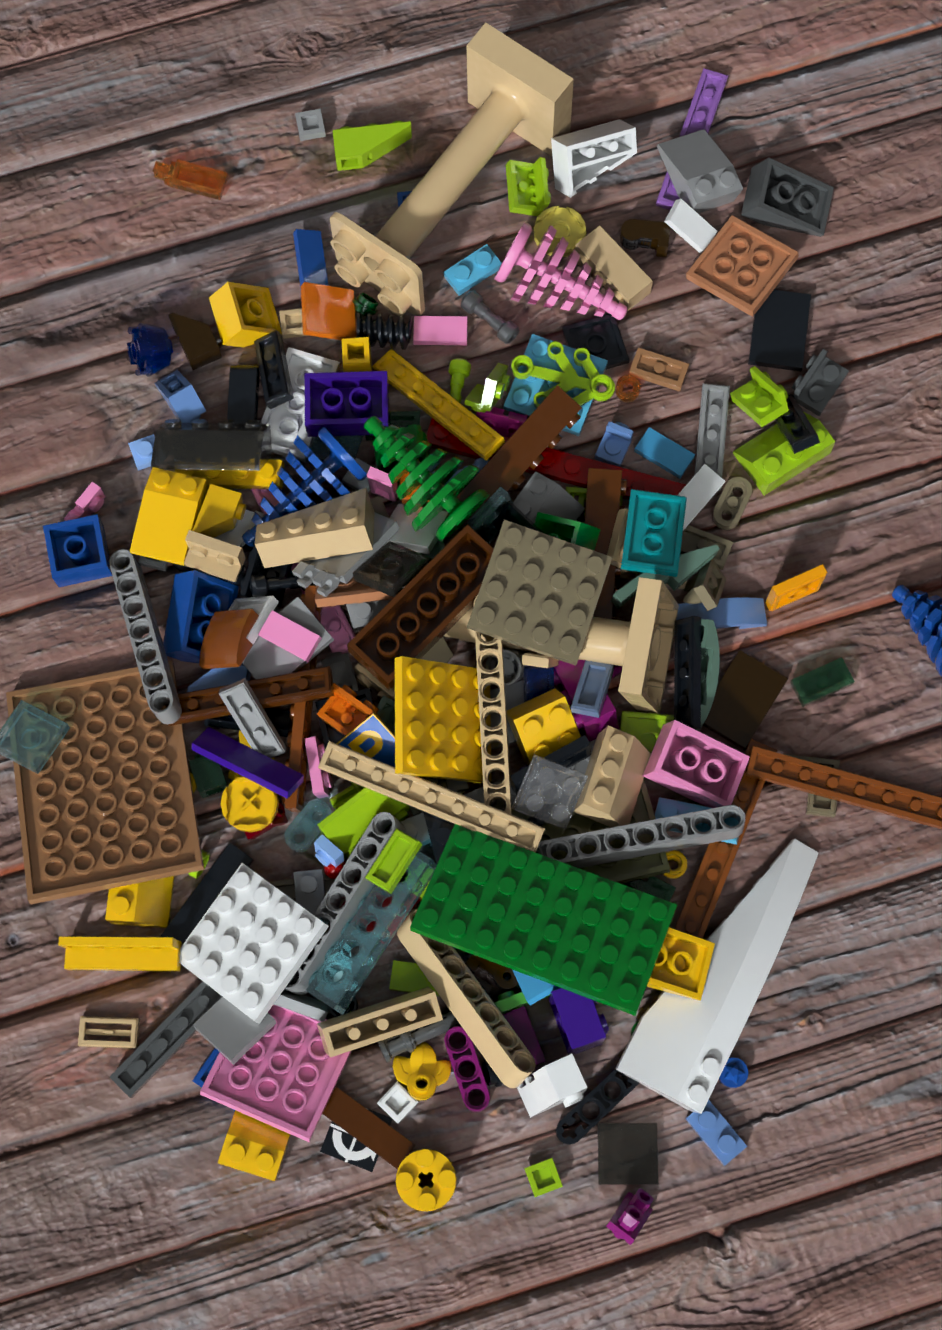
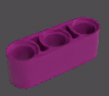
(462, 1055)

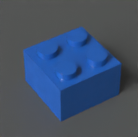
(77, 550)

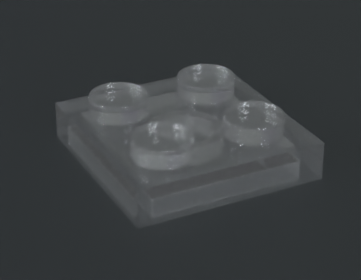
(549, 791)

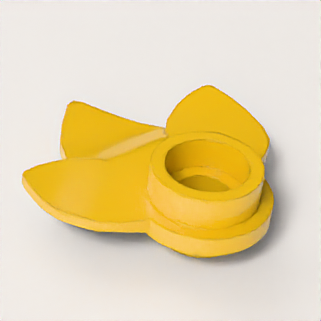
(421, 1067)

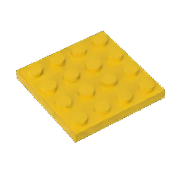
(438, 720)

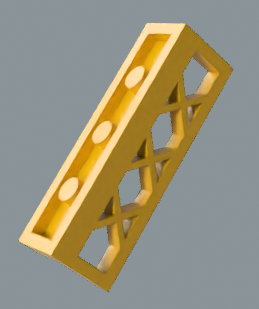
(121, 953)

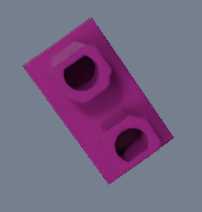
(631, 1215)

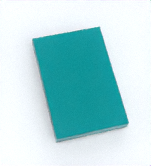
(653, 533)

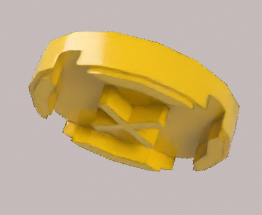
(248, 805)

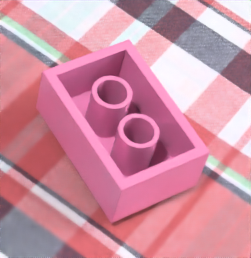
(695, 765)

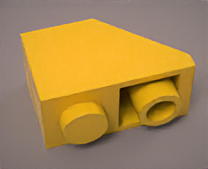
(356, 354)

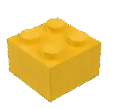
(542, 725)

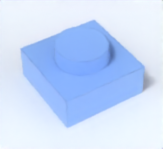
(142, 451)
(327, 852)

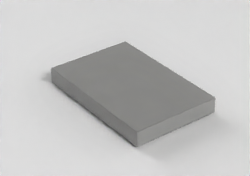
(270, 660)

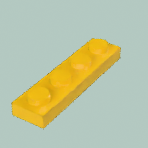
(241, 478)

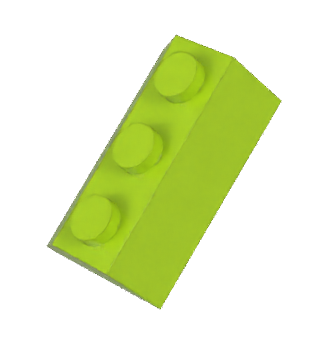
(772, 461)
(351, 820)

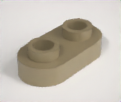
(731, 504)

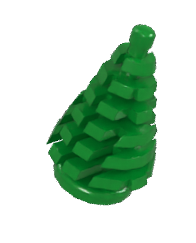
(431, 484)

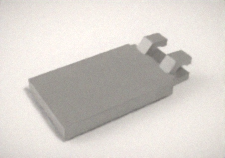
(331, 571)

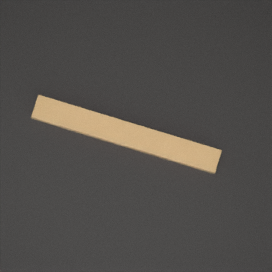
(429, 797)

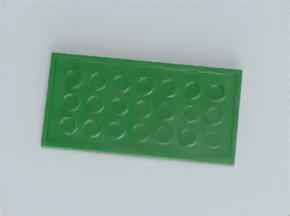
(544, 919)

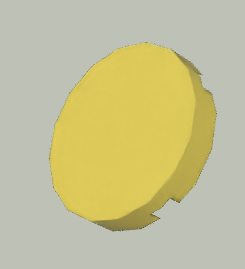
(566, 222)

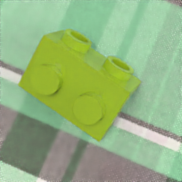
(528, 187)
(485, 396)

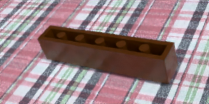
(526, 445)
(601, 510)

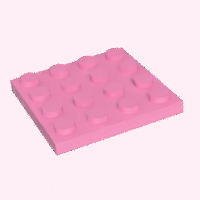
(281, 1077)

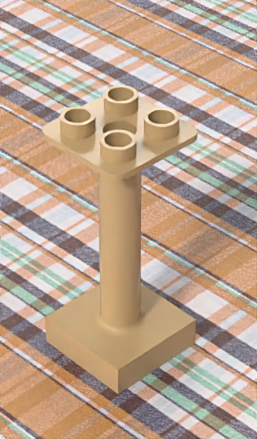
(511, 94)

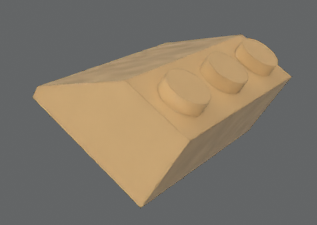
(613, 778)

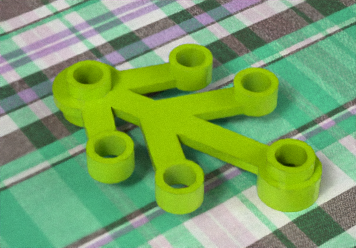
(568, 377)

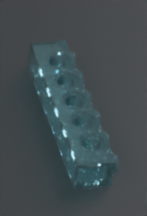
(371, 944)

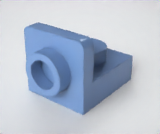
(614, 444)

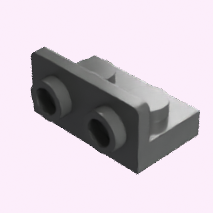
(819, 383)

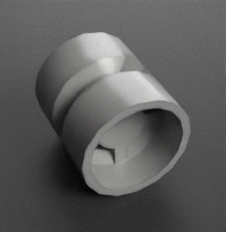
(512, 665)

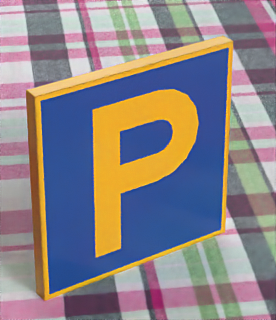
(372, 740)

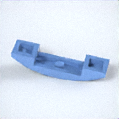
(730, 612)

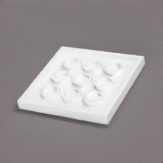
(251, 943)

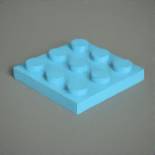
(523, 390)

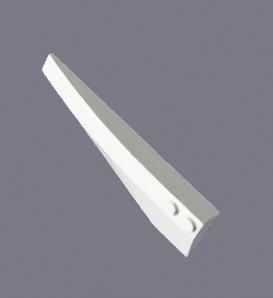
(687, 1041)

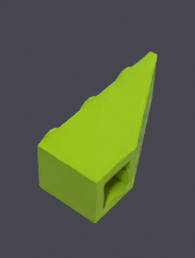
(363, 145)

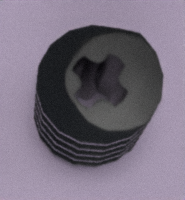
(384, 331)

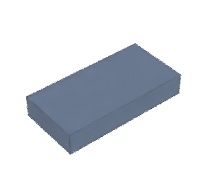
(592, 688)

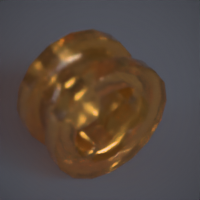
(627, 379)

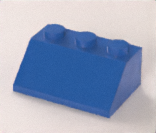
(191, 607)

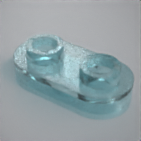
(306, 825)

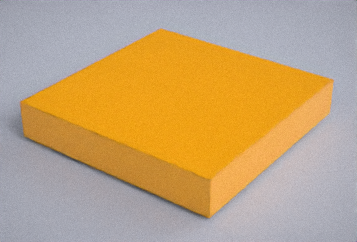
(796, 588)

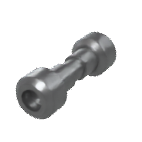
(506, 330)

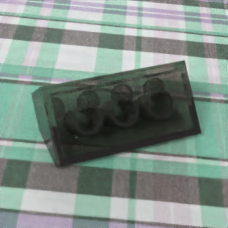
(212, 445)

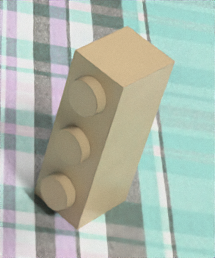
(614, 267)

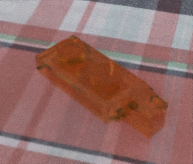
(192, 178)

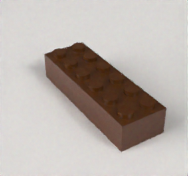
(424, 607)

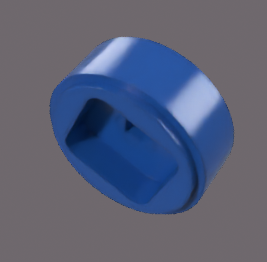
(734, 1073)

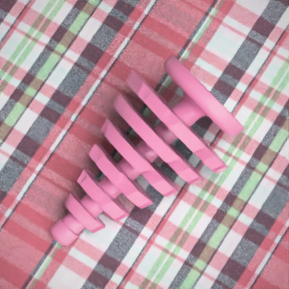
(560, 278)

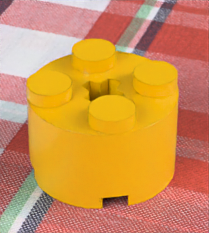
(408, 1180)

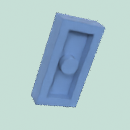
(716, 1133)

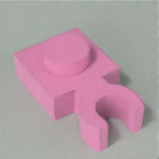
(89, 502)

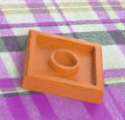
(328, 311)

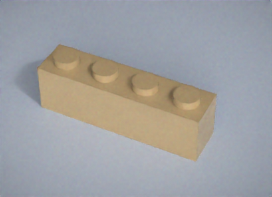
(379, 1021)

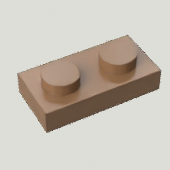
(659, 369)

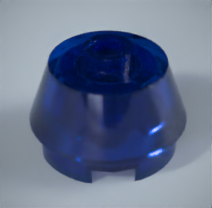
(149, 349)

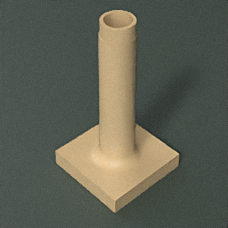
(637, 645)

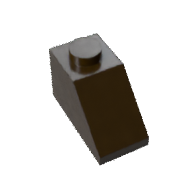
(196, 340)

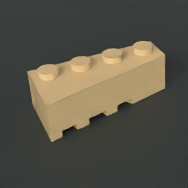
(318, 531)

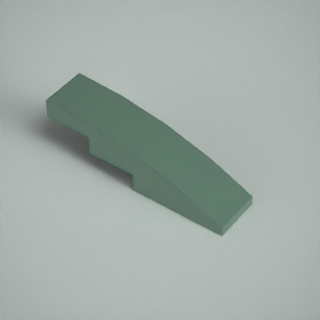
(689, 565)

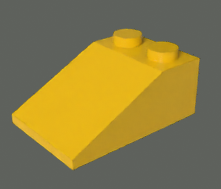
(167, 514)
(682, 965)
(254, 1147)

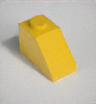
(219, 511)

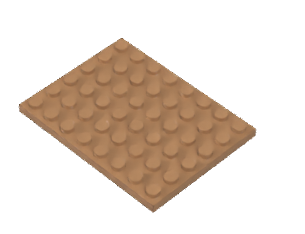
(112, 795)

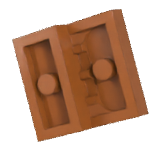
(226, 639)

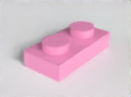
(320, 779)

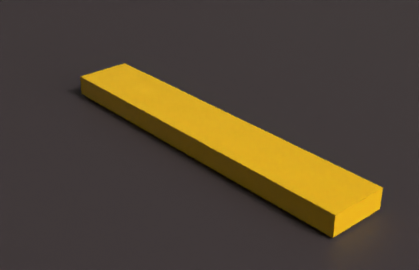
(440, 405)

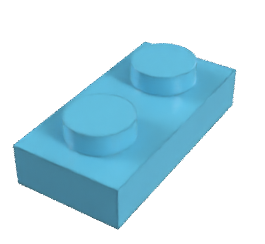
(472, 269)

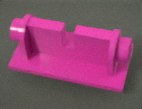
(500, 423)

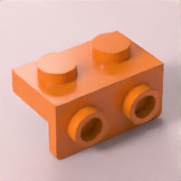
(344, 710)

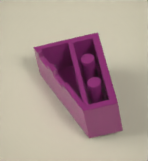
(567, 679)

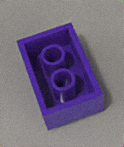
(345, 401)
(578, 1021)

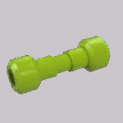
(459, 370)

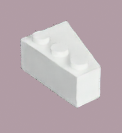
(590, 152)
(553, 1085)

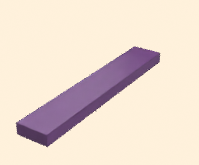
(698, 118)

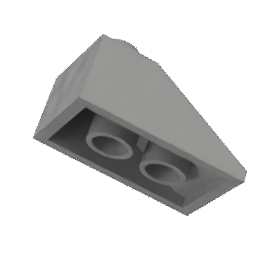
(700, 171)

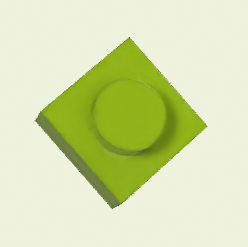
(543, 1177)

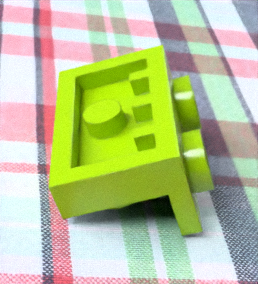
(761, 398)

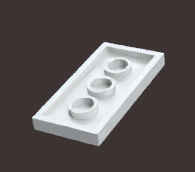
(289, 418)

